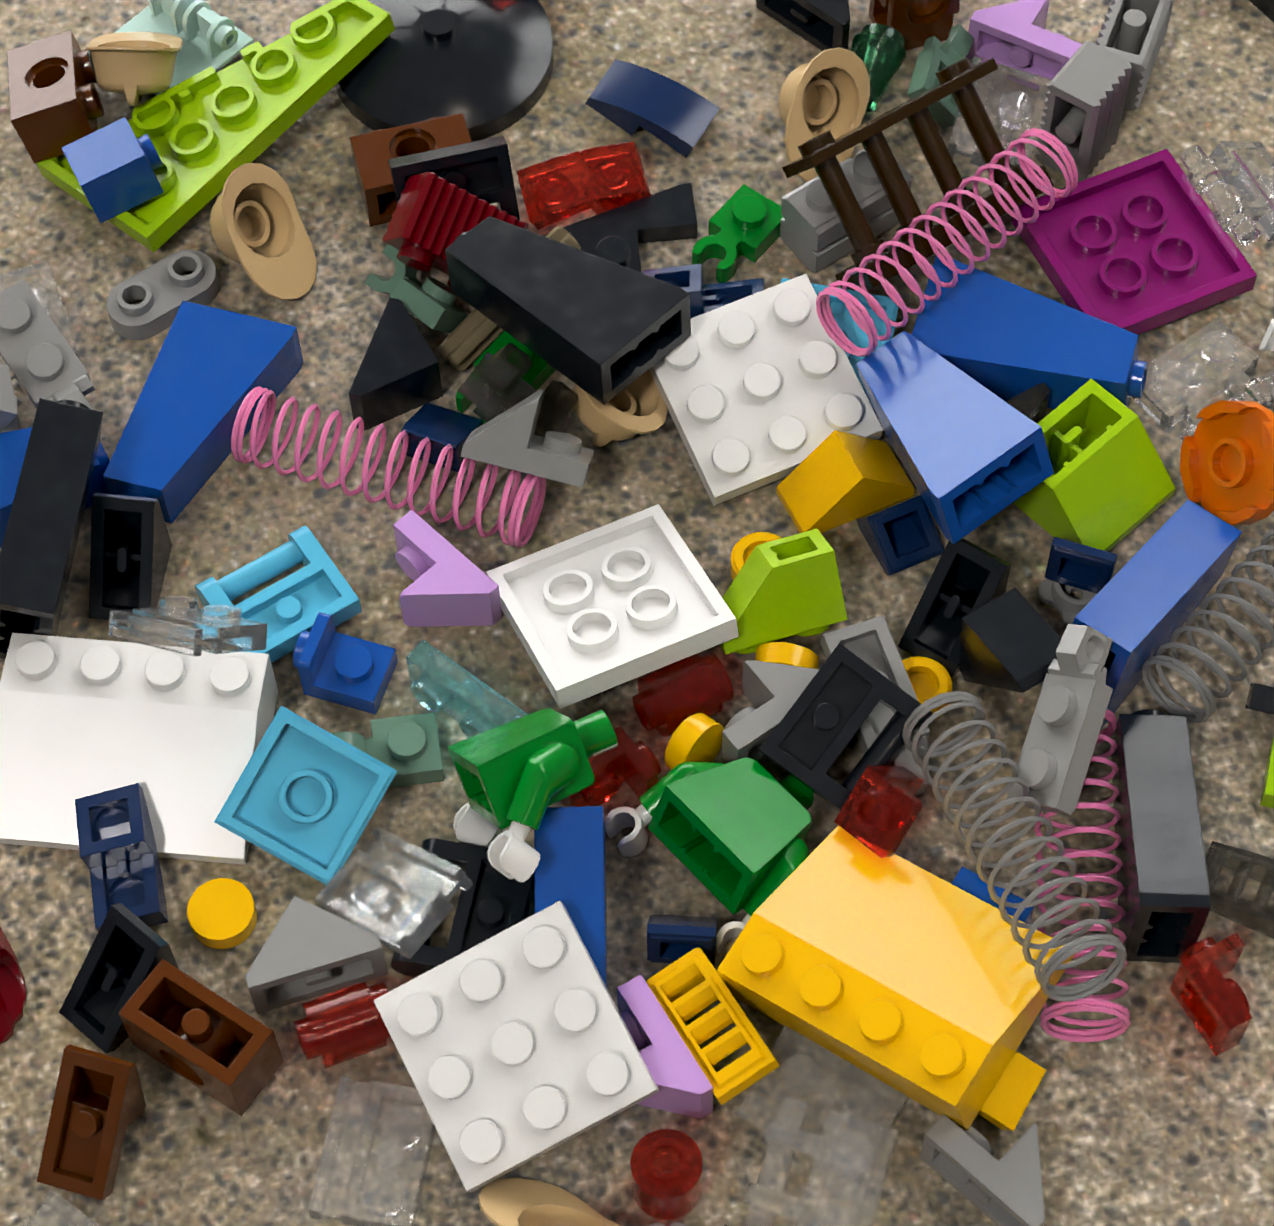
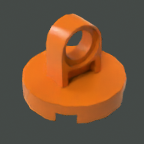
(1231, 461)

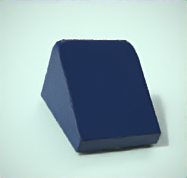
(442, 428)
(901, 534)
(1080, 565)
(675, 935)

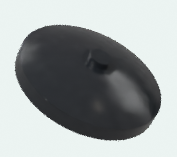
(452, 60)

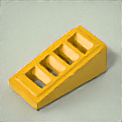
(689, 988)

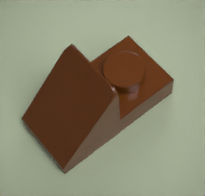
(89, 1121)

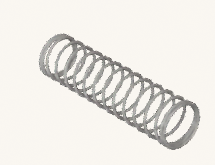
(1190, 675)
(1071, 944)

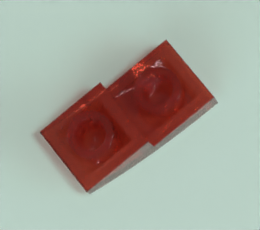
(583, 180)

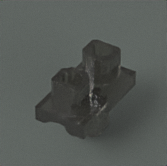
(499, 385)

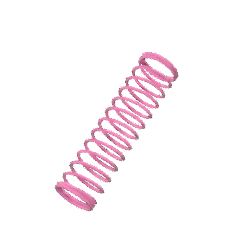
(859, 312)
(516, 535)
(1092, 1003)

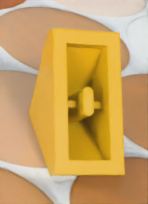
(843, 482)

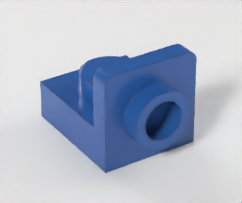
(343, 666)

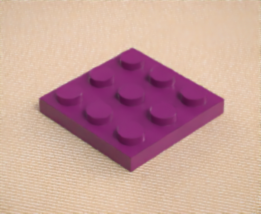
(1136, 246)

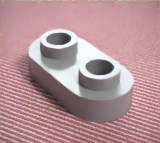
(162, 292)

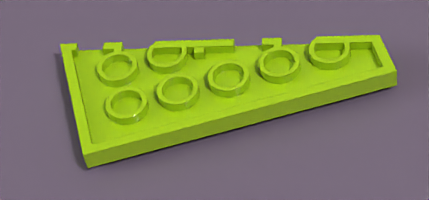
(234, 115)

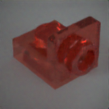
(623, 763)
(881, 808)
(1211, 1001)

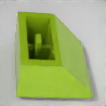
(1102, 468)

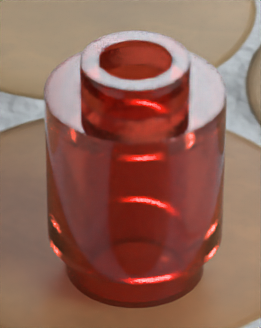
(680, 691)
(342, 1024)
(670, 1193)

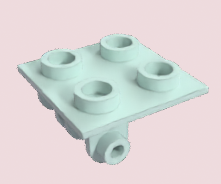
(205, 34)

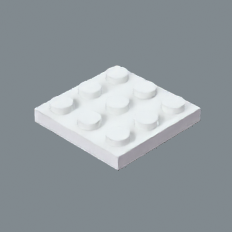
(760, 389)
(612, 605)
(515, 1046)

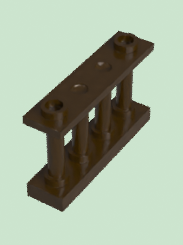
(822, 151)

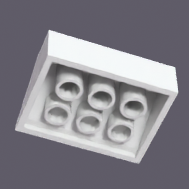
(124, 714)

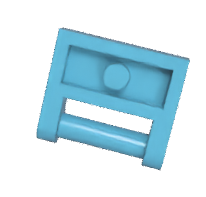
(291, 602)

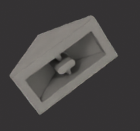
(312, 956)

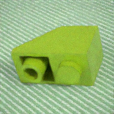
(785, 592)

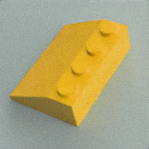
(892, 974)

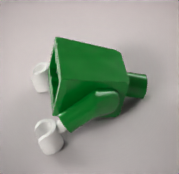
(517, 774)
(727, 827)

